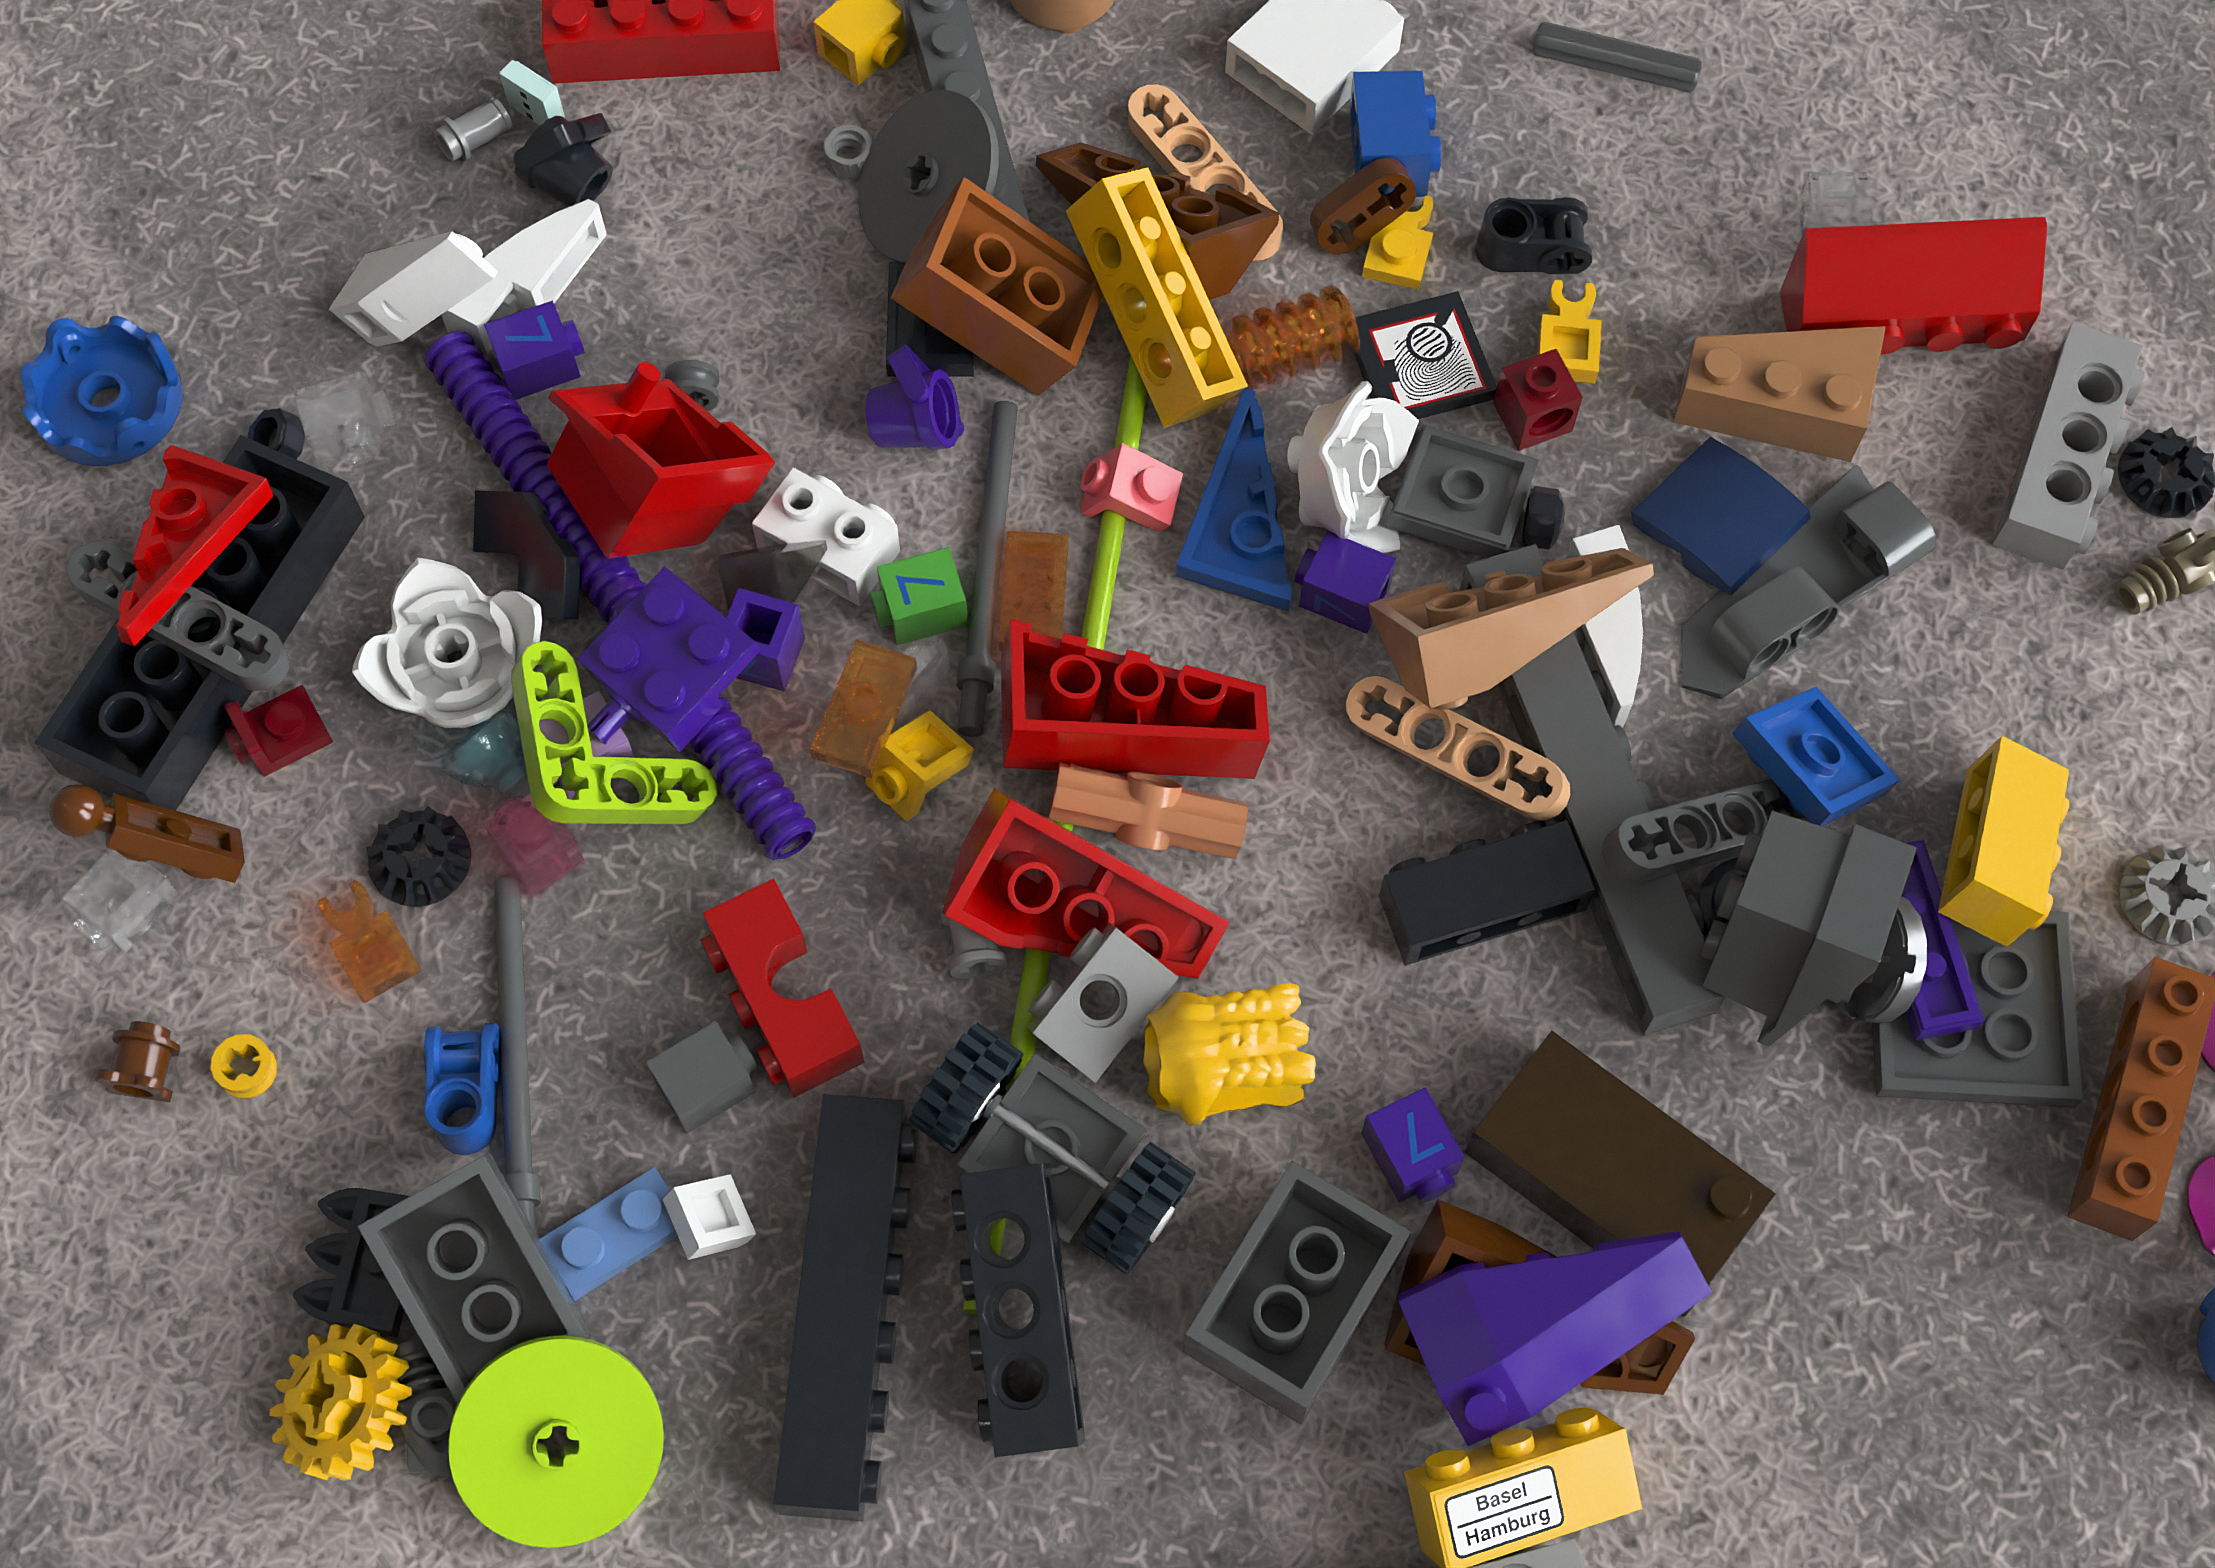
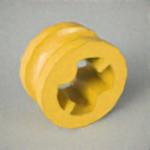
(243, 1046)

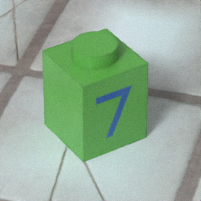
(920, 597)

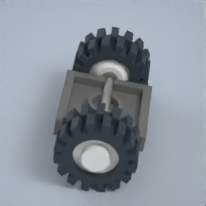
(1055, 1123)

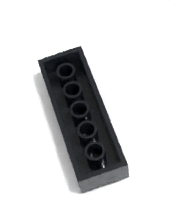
(150, 716)

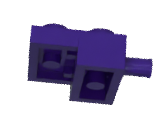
(665, 662)

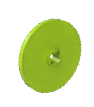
(518, 1400)

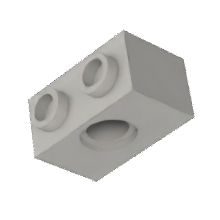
(1095, 1040)

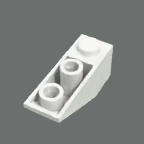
(410, 286)

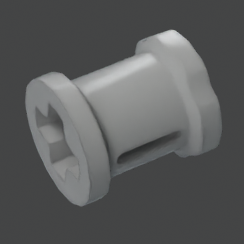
(972, 952)

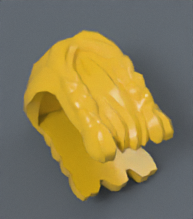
(1226, 1052)

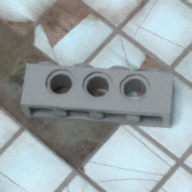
(2033, 520)

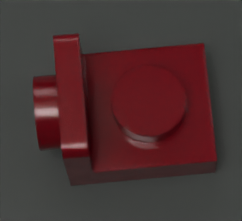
(277, 731)

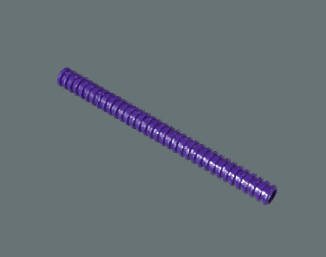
(611, 583)

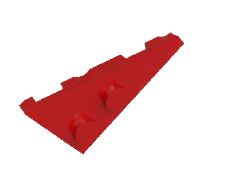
(188, 528)

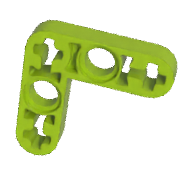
(587, 774)

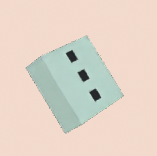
(530, 93)

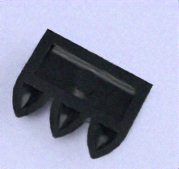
(360, 1288)

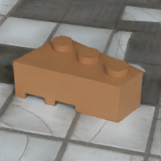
(1784, 387)

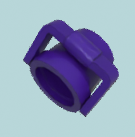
(915, 409)

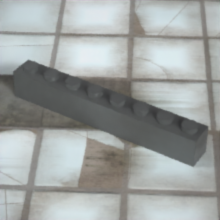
(1645, 925)

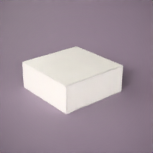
(709, 1216)

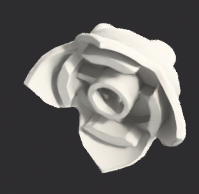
(1343, 459)
(443, 612)

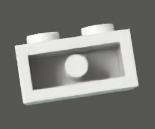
(854, 534)

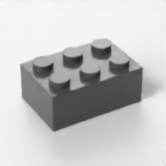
(470, 1271)
(1295, 1292)

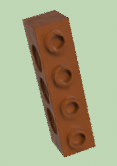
(2143, 1100)

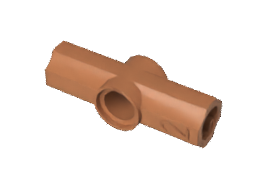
(1148, 810)

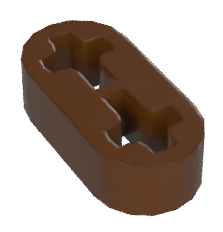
(1362, 206)

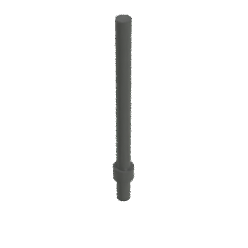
(977, 669)
(513, 1047)

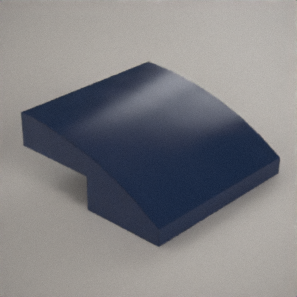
(1721, 515)

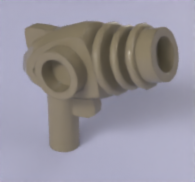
(2184, 563)

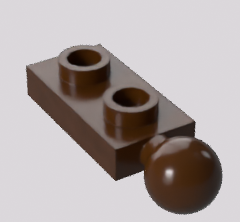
(151, 832)

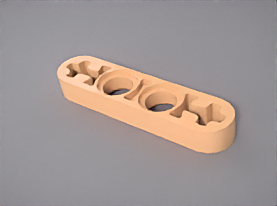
(1184, 128)
(1454, 751)

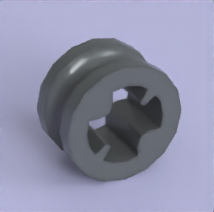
(697, 380)

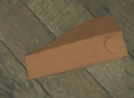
(1481, 635)

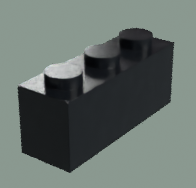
(1485, 890)

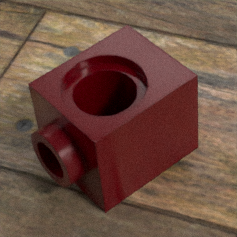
(1537, 399)

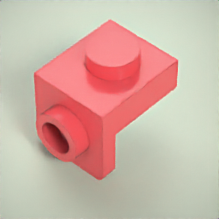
(1132, 487)

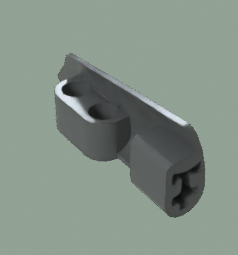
(1804, 584)

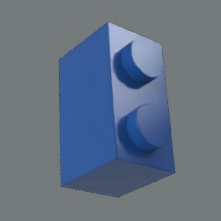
(1394, 121)

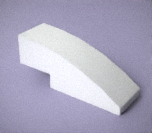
(531, 269)
(1614, 634)

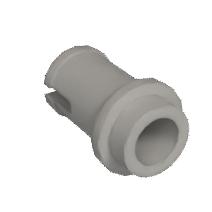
(472, 129)

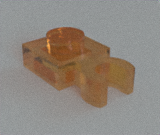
(371, 948)

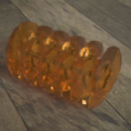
(1292, 333)

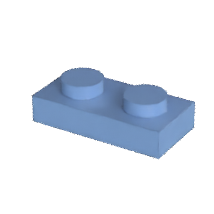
(611, 1234)

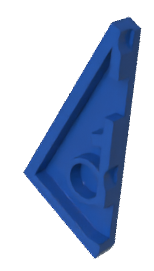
(1236, 528)

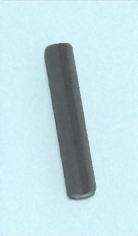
(1617, 56)

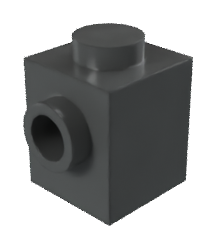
(703, 1074)

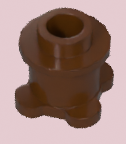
(140, 1062)

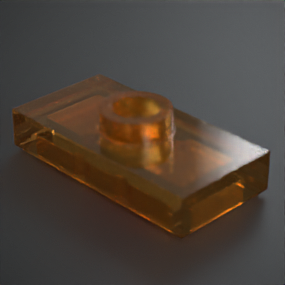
(1035, 582)
(863, 708)

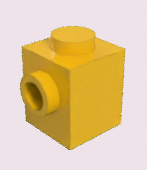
(860, 36)

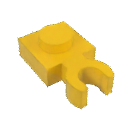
(1401, 249)
(1572, 333)

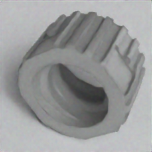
(847, 136)

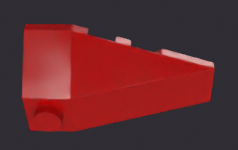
(1047, 887)

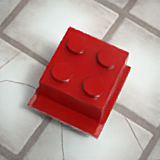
(650, 464)

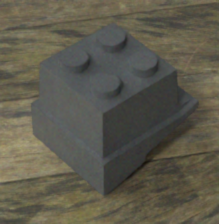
(1804, 918)

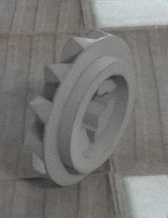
(2149, 907)

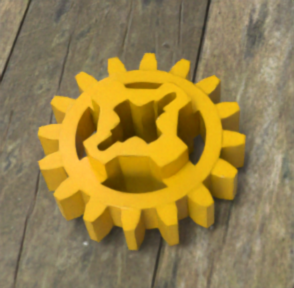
(340, 1402)

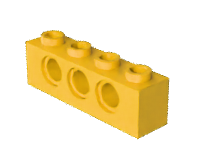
(1156, 297)

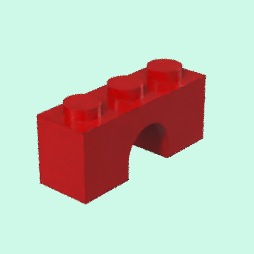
(803, 1038)

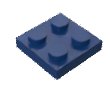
(1815, 757)

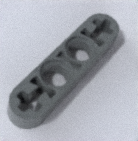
(175, 623)
(1704, 820)

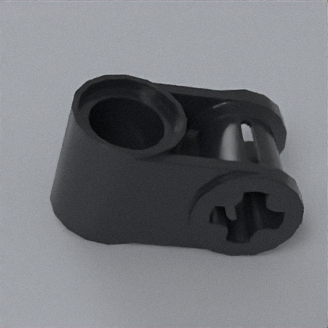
(1536, 236)

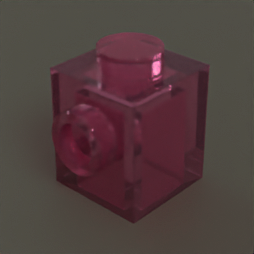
(533, 845)

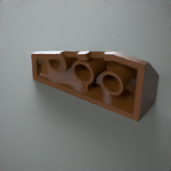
(1217, 230)
(1461, 1238)

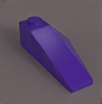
(1535, 1329)

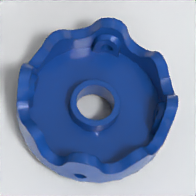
(85, 361)

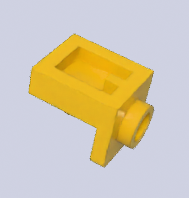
(916, 762)

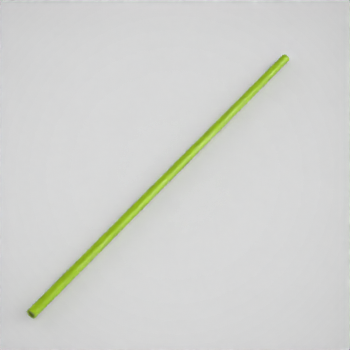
(1094, 628)

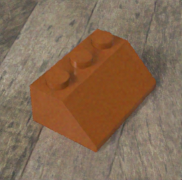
(1001, 288)

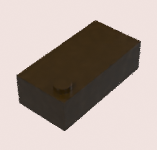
(1613, 1160)

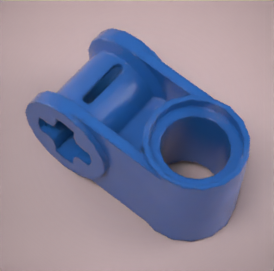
(460, 1074)

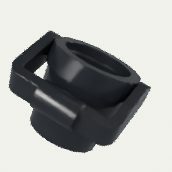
(562, 160)

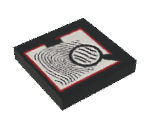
(1424, 356)

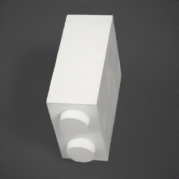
(1306, 53)

